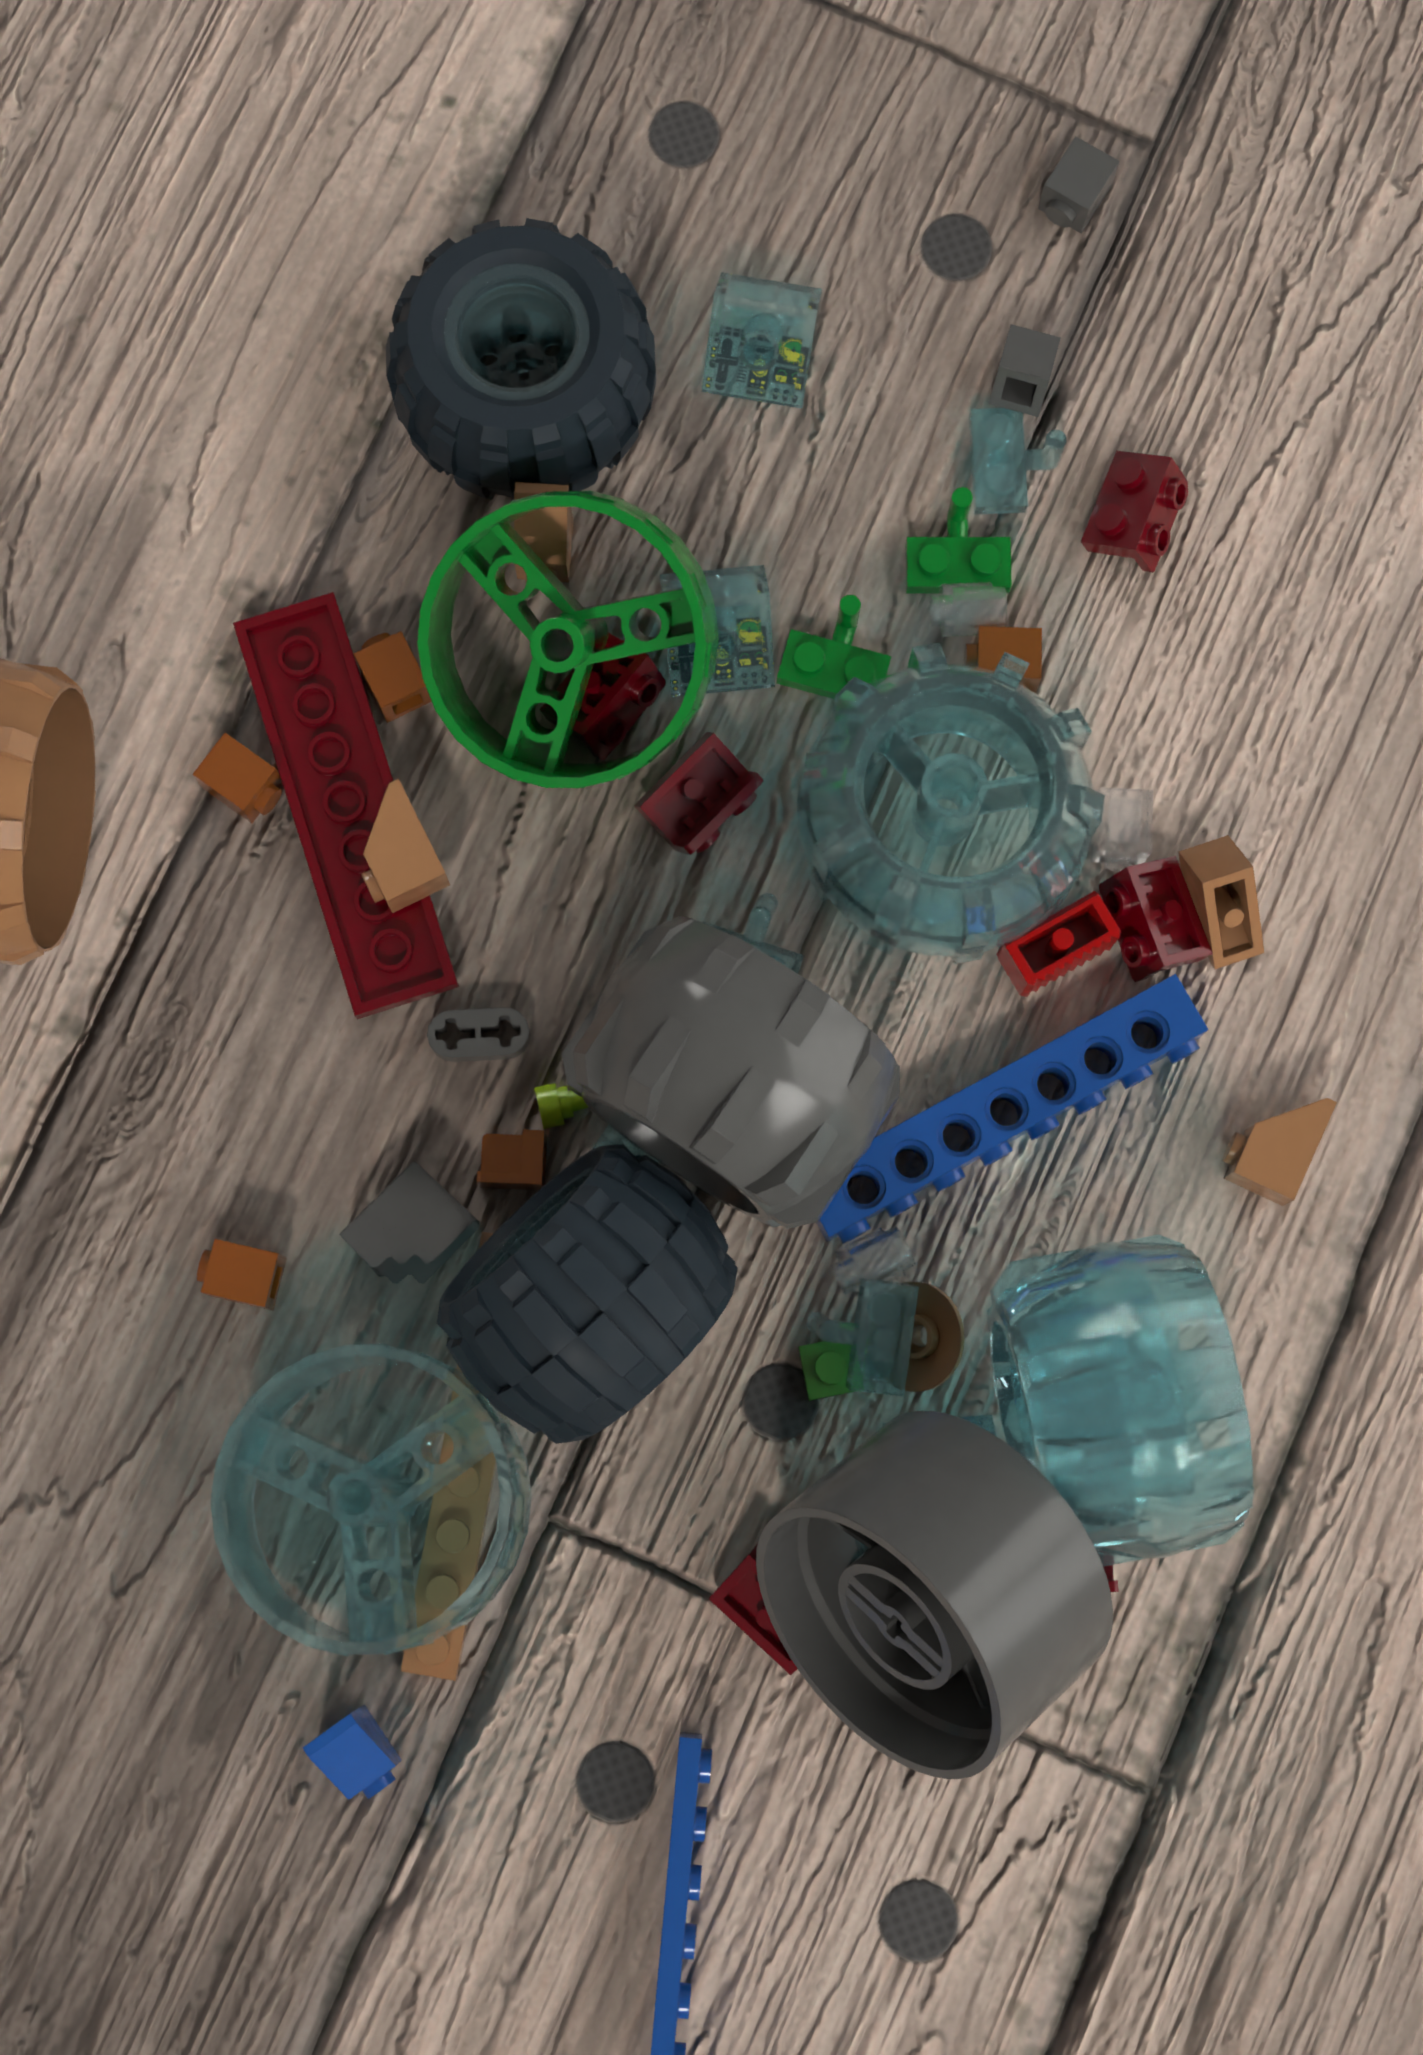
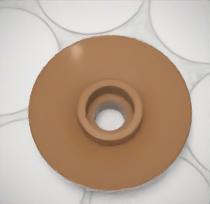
(938, 1359)

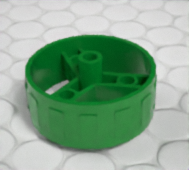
(532, 751)

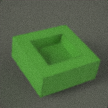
(825, 1369)

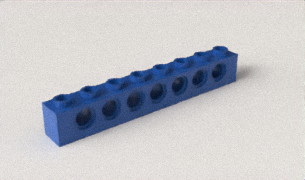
(1161, 1007)

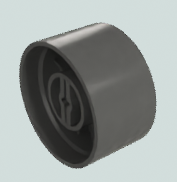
(935, 1592)

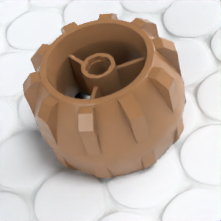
(43, 806)

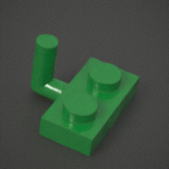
(957, 556)
(826, 664)

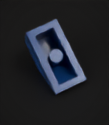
(355, 1755)

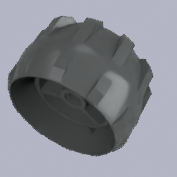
(733, 1072)

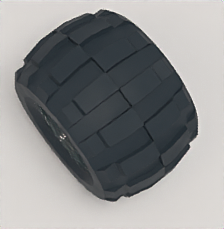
(481, 419)
(588, 1295)

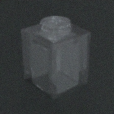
(1125, 828)

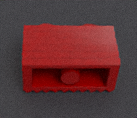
(1059, 944)

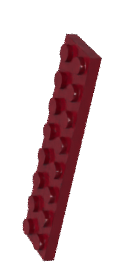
(335, 787)

